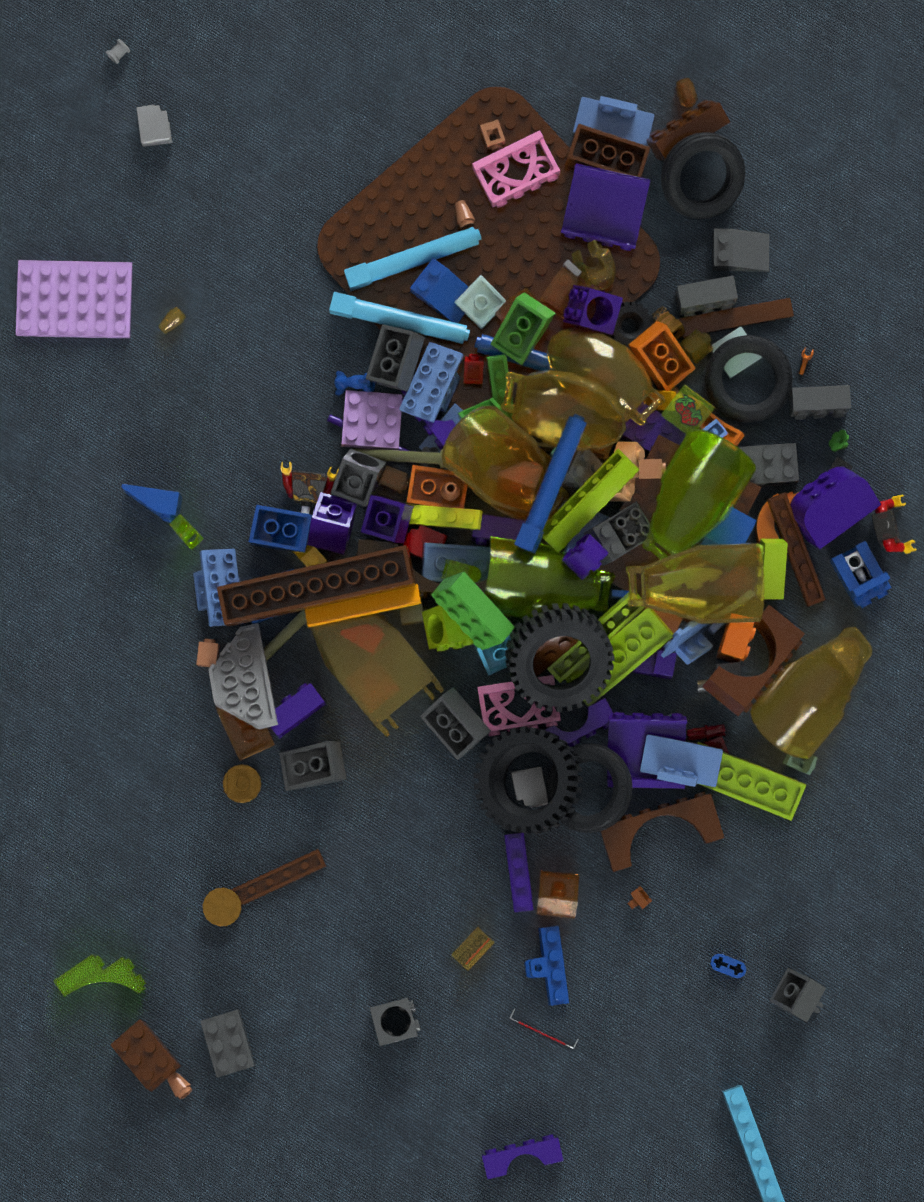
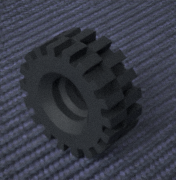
(641, 318)

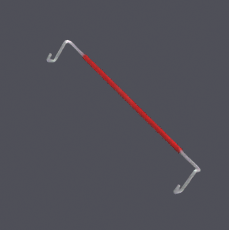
(548, 1036)

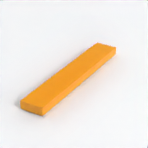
(363, 606)

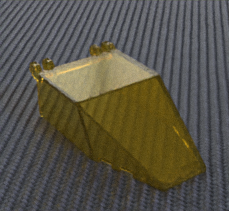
(373, 665)

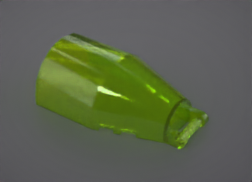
(697, 491)
(527, 581)

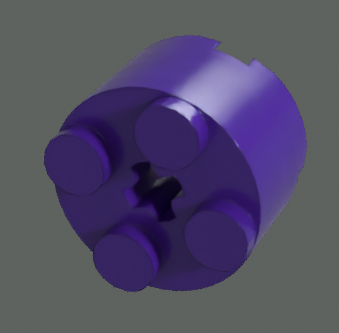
(585, 556)

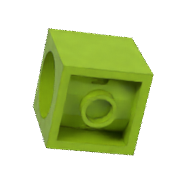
(443, 631)

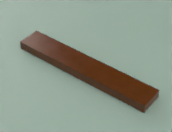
(738, 317)
(796, 549)
(279, 877)

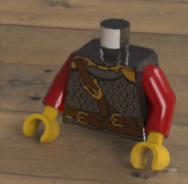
(306, 486)
(887, 529)

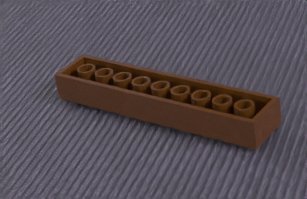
(316, 586)

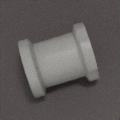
(117, 51)

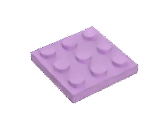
(371, 420)

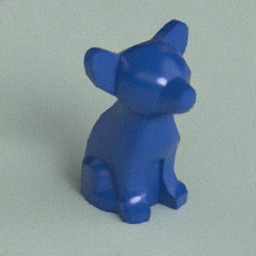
(357, 382)

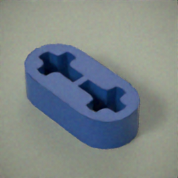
(729, 961)

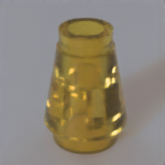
(172, 320)

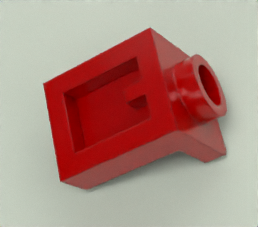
(473, 369)

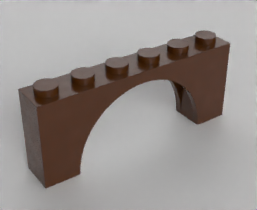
(738, 691)
(698, 812)

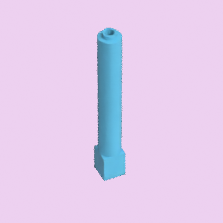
(365, 274)
(350, 307)

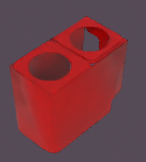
(416, 539)

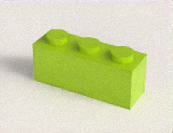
(774, 564)

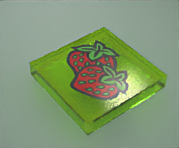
(687, 410)

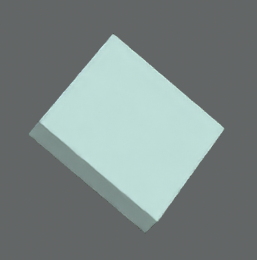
(480, 302)
(740, 361)

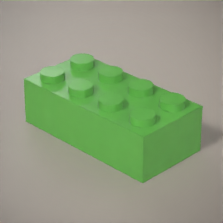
(472, 611)

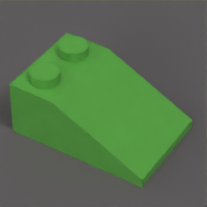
(522, 328)

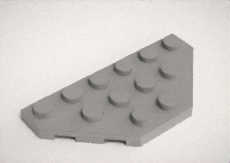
(242, 679)

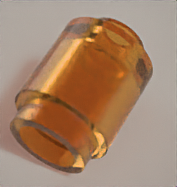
(686, 92)

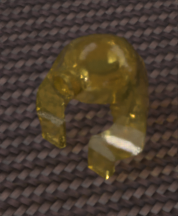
(603, 274)

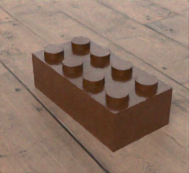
(705, 118)
(606, 152)

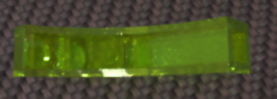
(92, 971)

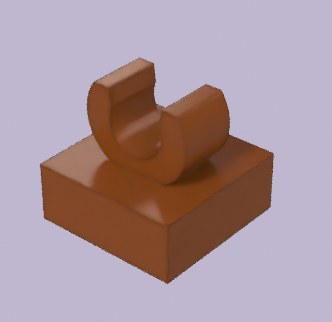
(640, 898)

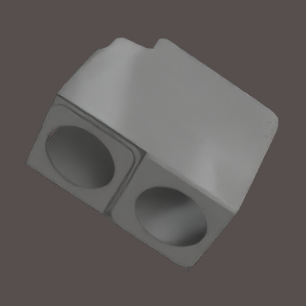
(153, 126)
(530, 786)

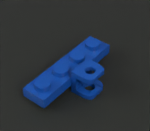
(550, 966)

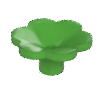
(839, 441)

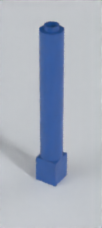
(536, 360)
(532, 530)

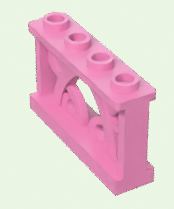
(525, 145)
(495, 692)

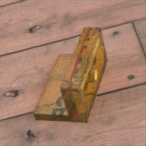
(472, 948)

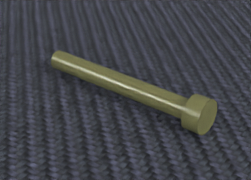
(404, 456)
(285, 635)

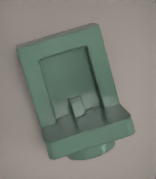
(802, 765)

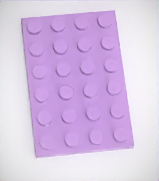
(74, 299)

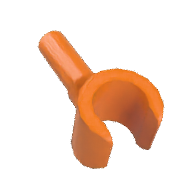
(805, 360)

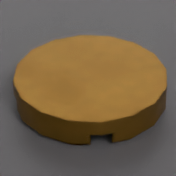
(242, 783)
(222, 907)

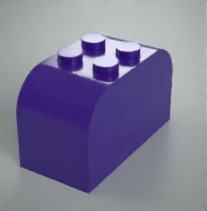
(832, 505)

